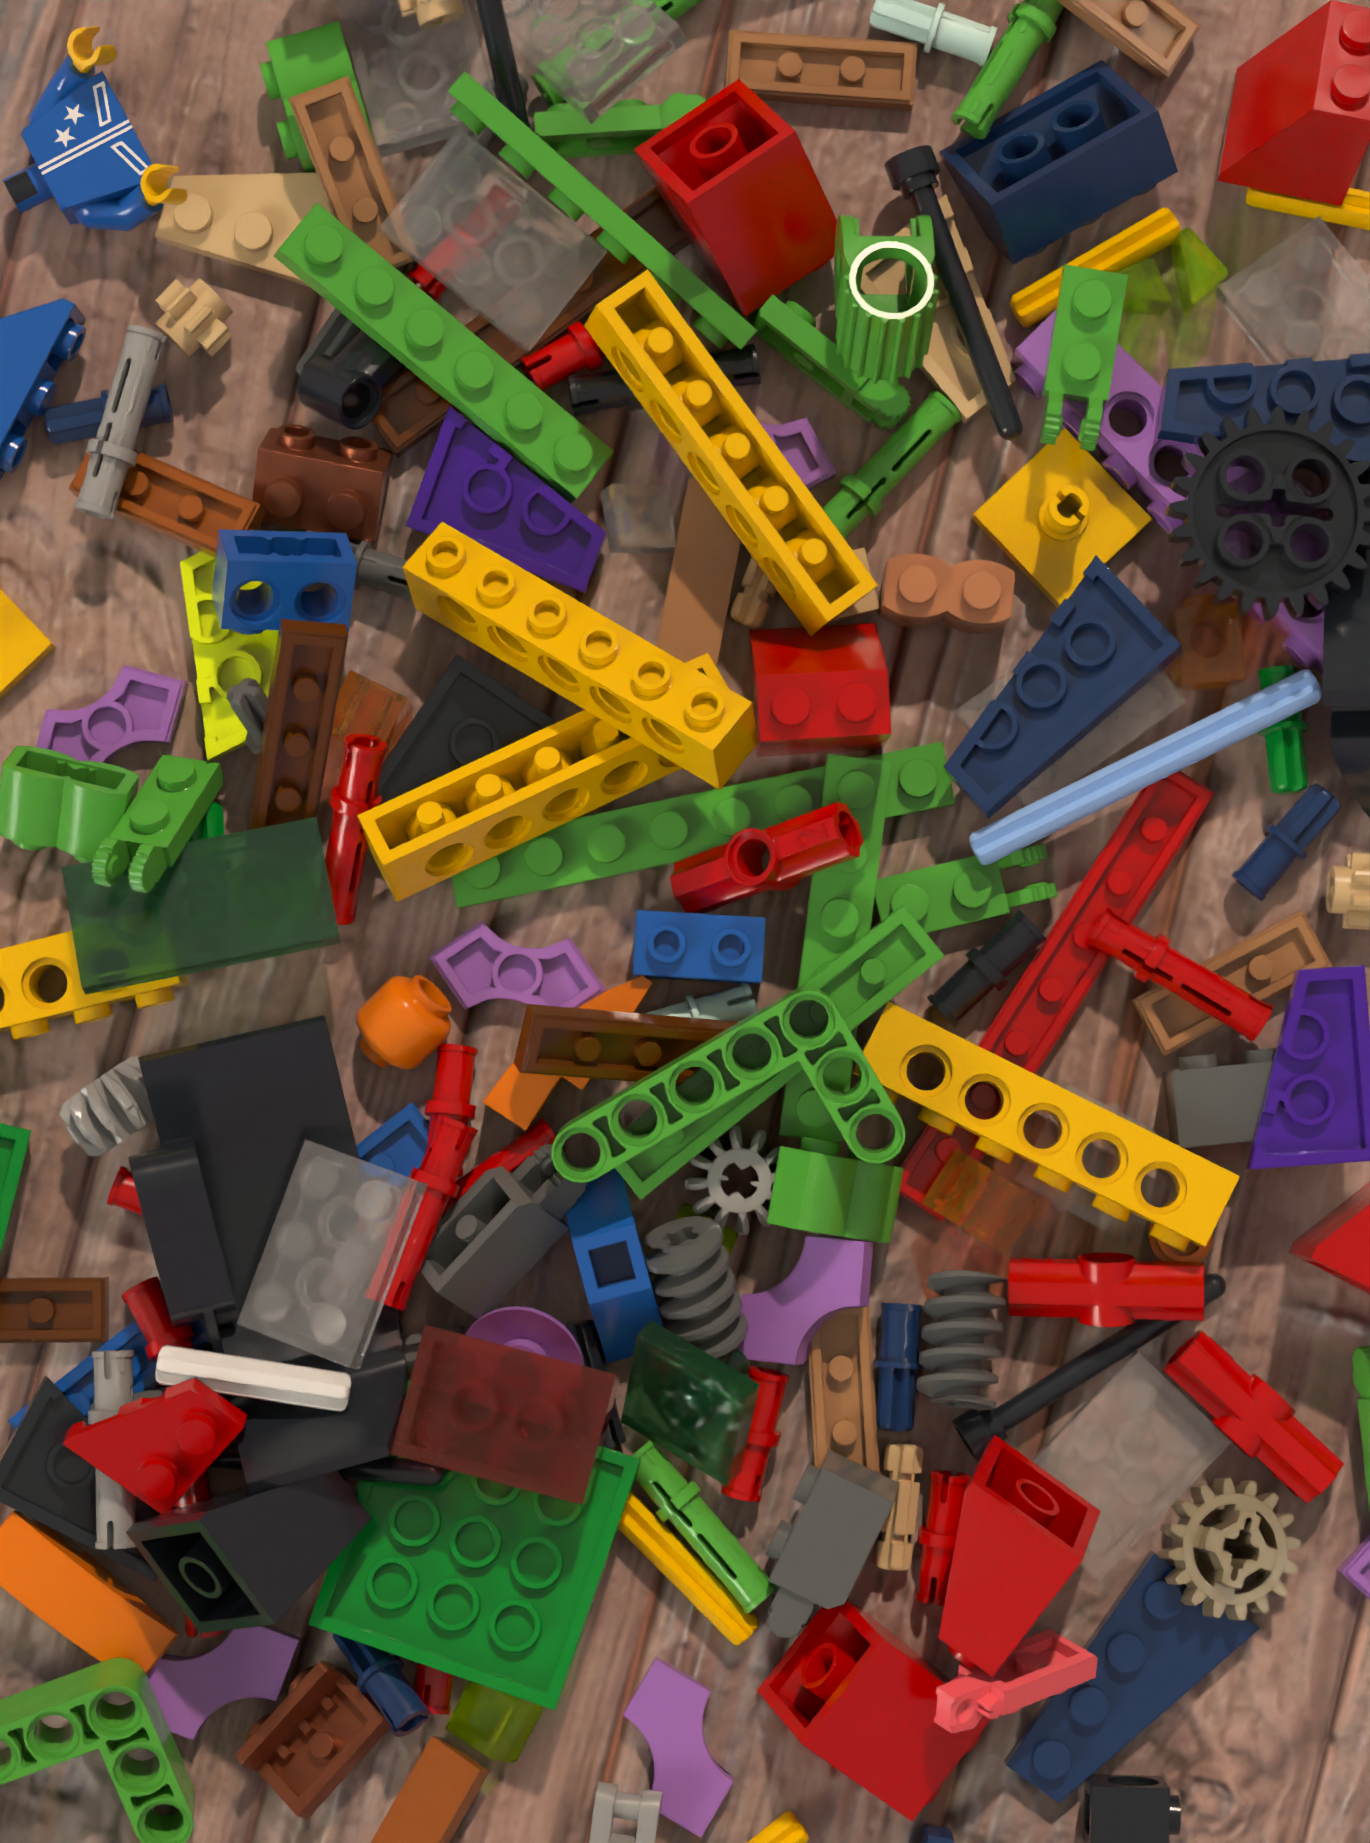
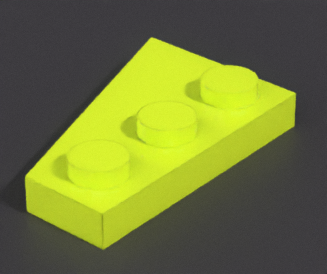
(221, 657)

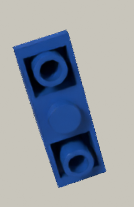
(30, 356)
(612, 1264)

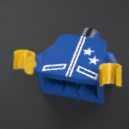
(89, 149)

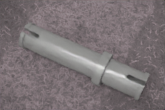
(117, 434)
(113, 1502)

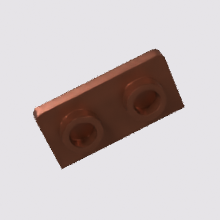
(321, 481)
(313, 1737)

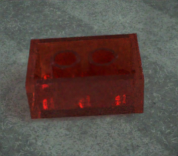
(505, 1414)

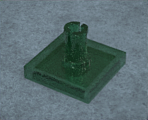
(690, 1401)

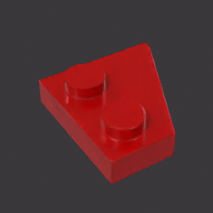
(160, 1442)

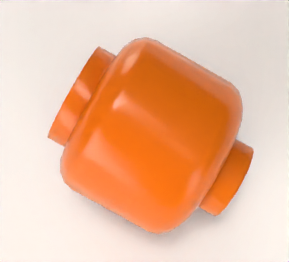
(403, 1022)

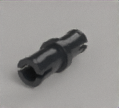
(987, 968)

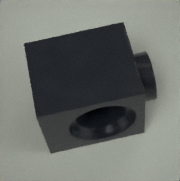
(1129, 1809)

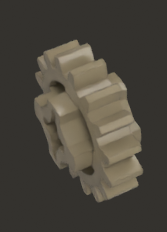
(1240, 1526)

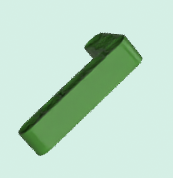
(732, 1080)
(112, 1731)

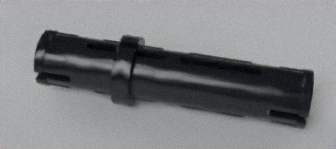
(609, 390)

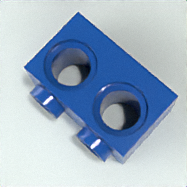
(286, 566)
(699, 947)

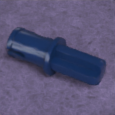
(82, 418)
(1287, 841)
(898, 1366)
(387, 1685)

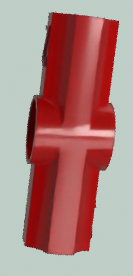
(795, 848)
(1106, 1289)
(1253, 1416)

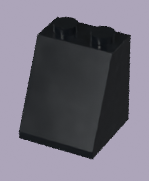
(251, 1555)

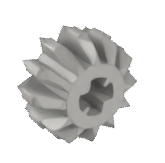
(108, 1109)
(734, 1201)

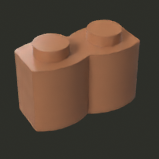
(964, 596)

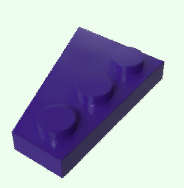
(504, 507)
(1319, 1075)

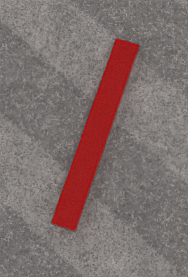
(1065, 963)

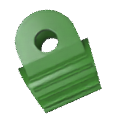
(884, 332)

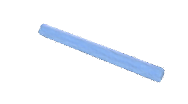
(1145, 767)

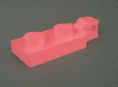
(1033, 1671)

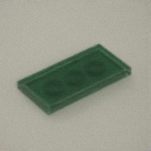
(213, 909)

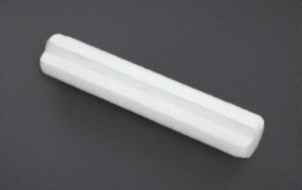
(255, 1378)

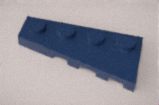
(1331, 390)
(1077, 674)
(1147, 1659)

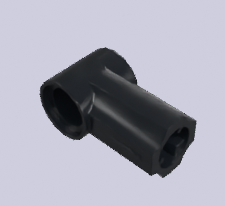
(350, 384)

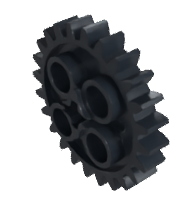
(1272, 455)

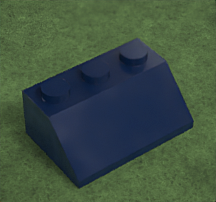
(1061, 161)

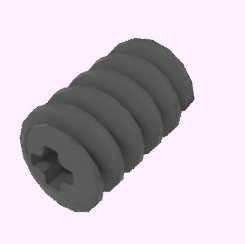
(696, 1284)
(960, 1339)

